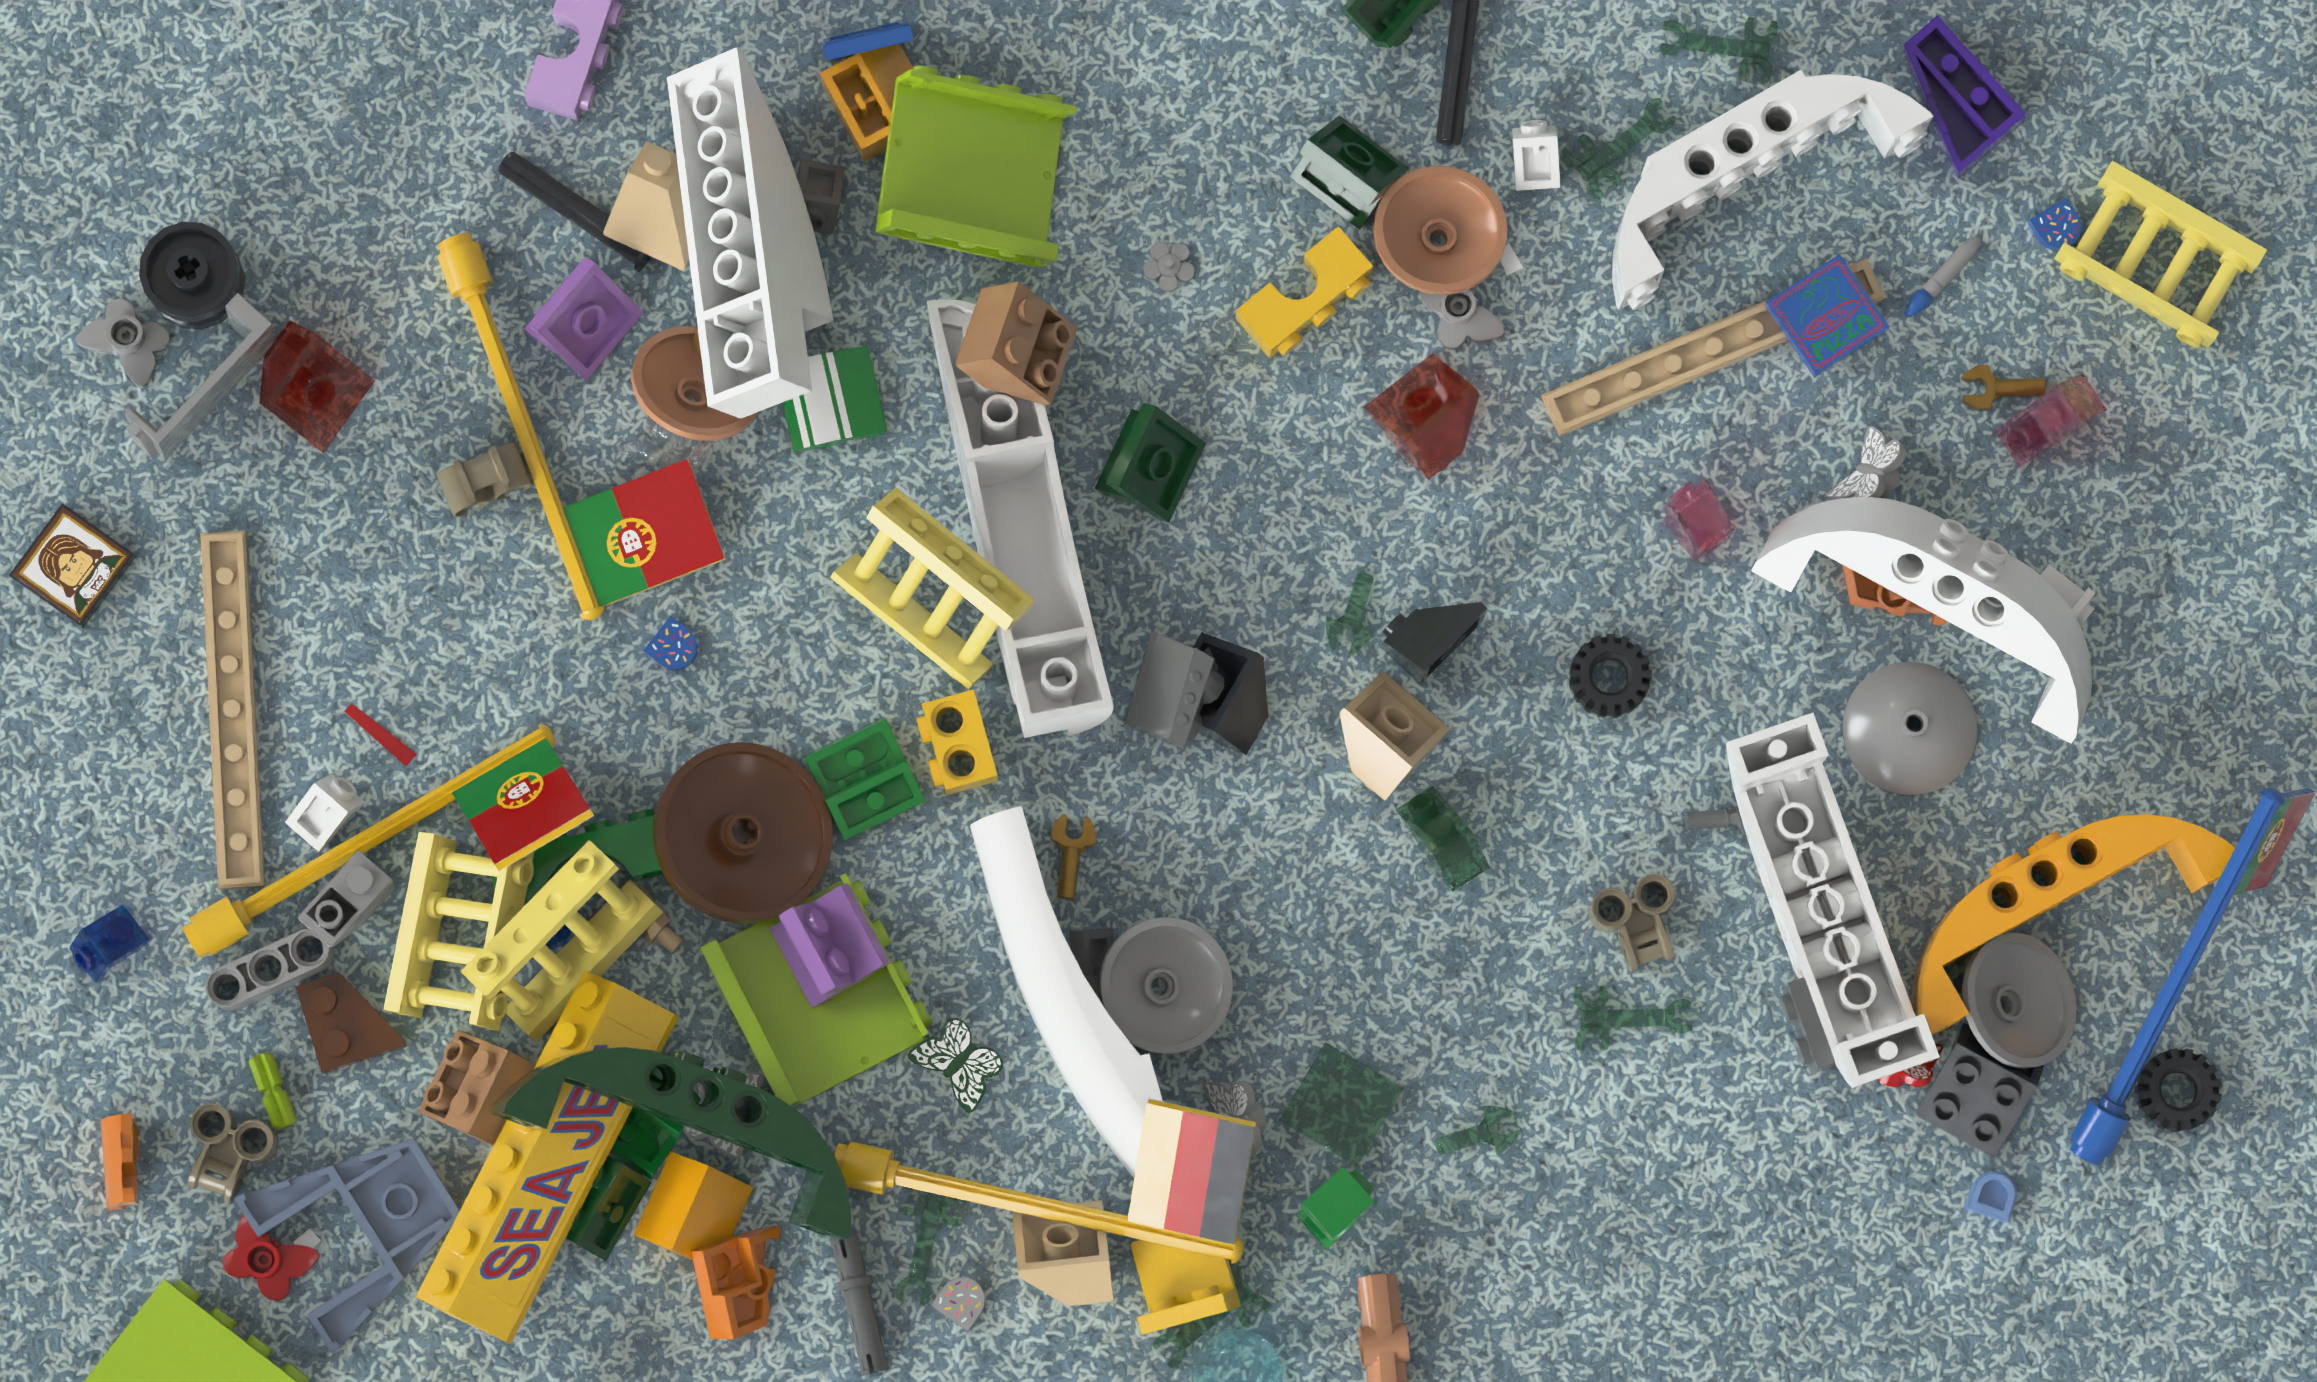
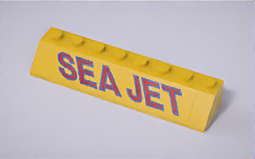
(540, 1176)

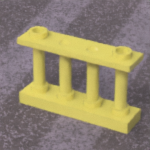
(2197, 232)
(955, 564)
(421, 921)
(592, 948)

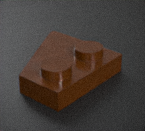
(344, 1023)

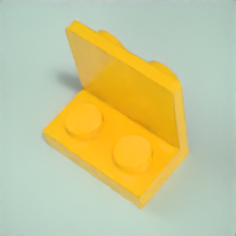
(1181, 1285)

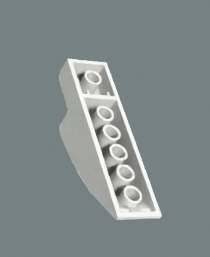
(746, 239)

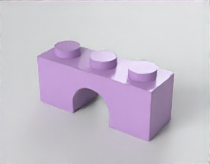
(565, 83)

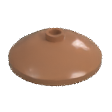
(1446, 204)
(671, 373)

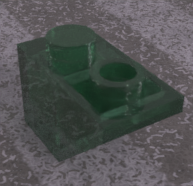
(1443, 838)

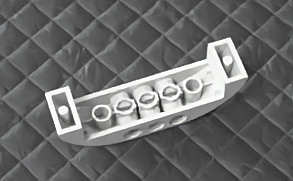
(1953, 577)
(1824, 902)

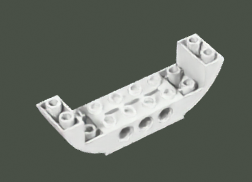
(1799, 109)

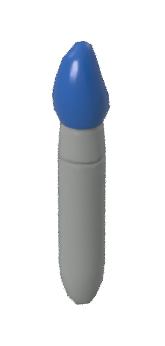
(1943, 276)

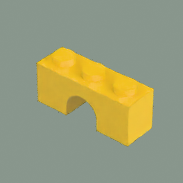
(1277, 320)

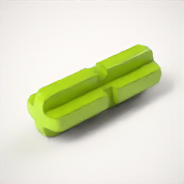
(269, 1082)

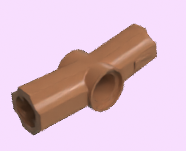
(1382, 1333)

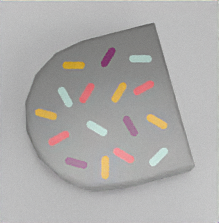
(961, 1301)

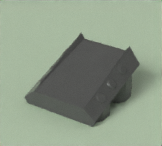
(1172, 691)

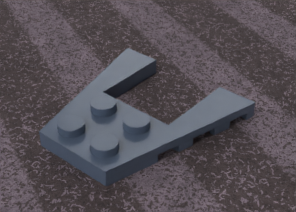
(395, 1203)

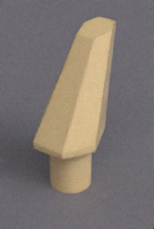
(660, 932)

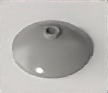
(1890, 752)
(1194, 978)
(2034, 996)

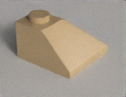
(650, 208)
(1388, 734)
(1063, 1258)

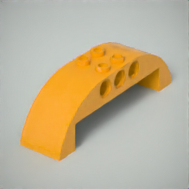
(2106, 848)

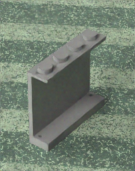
(257, 340)

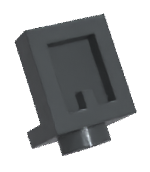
(822, 192)

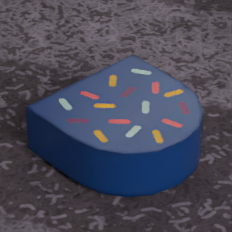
(2057, 226)
(673, 646)

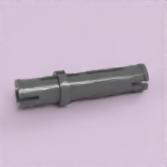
(859, 1305)

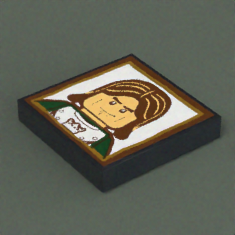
(72, 565)

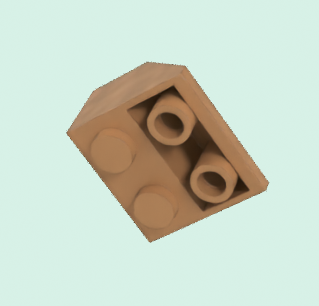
(1016, 343)
(470, 1083)

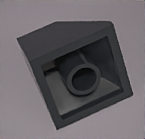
(1430, 636)
(1242, 705)

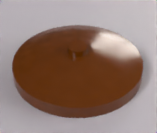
(742, 832)

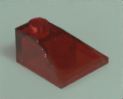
(310, 385)
(1427, 415)

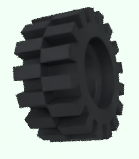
(1610, 649)
(2205, 1086)

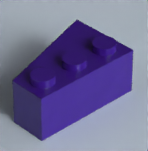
(1964, 98)

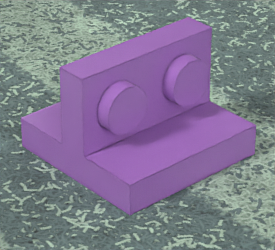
(584, 318)
(829, 945)

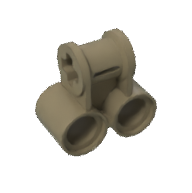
(483, 478)
(1639, 922)
(226, 1152)

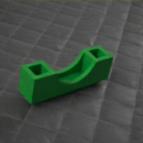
(624, 843)
(1336, 1206)

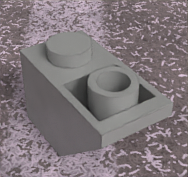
(347, 900)

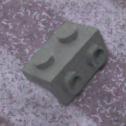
(1811, 1041)

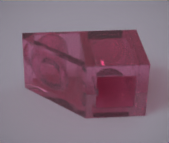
(2051, 419)
(1697, 520)

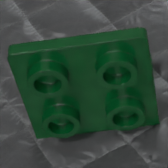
(607, 1208)

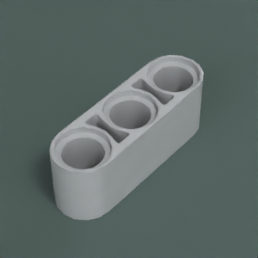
(248, 967)

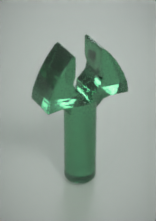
(1352, 616)
(1480, 1133)

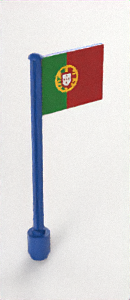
(2246, 870)

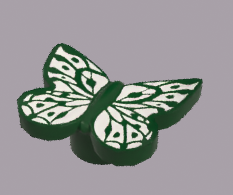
(958, 1060)

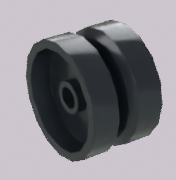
(176, 255)

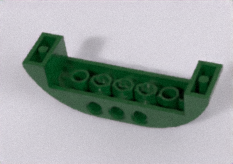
(767, 1129)

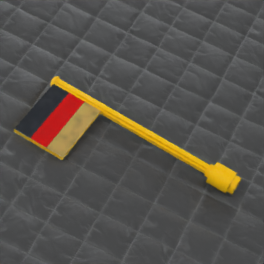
(1182, 1195)

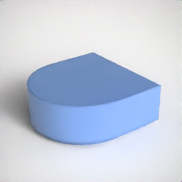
(1993, 1196)

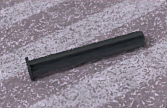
(1457, 72)
(566, 203)

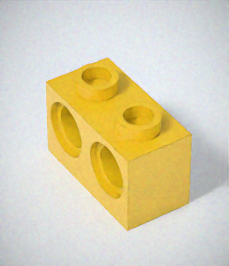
(968, 741)

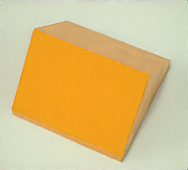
(692, 1206)

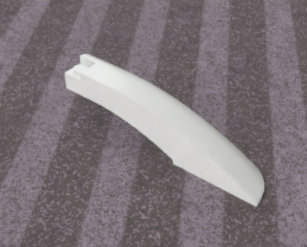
(1027, 535)
(1083, 1039)

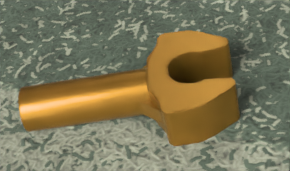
(1999, 387)
(1071, 854)

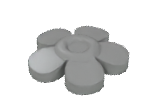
(1169, 265)

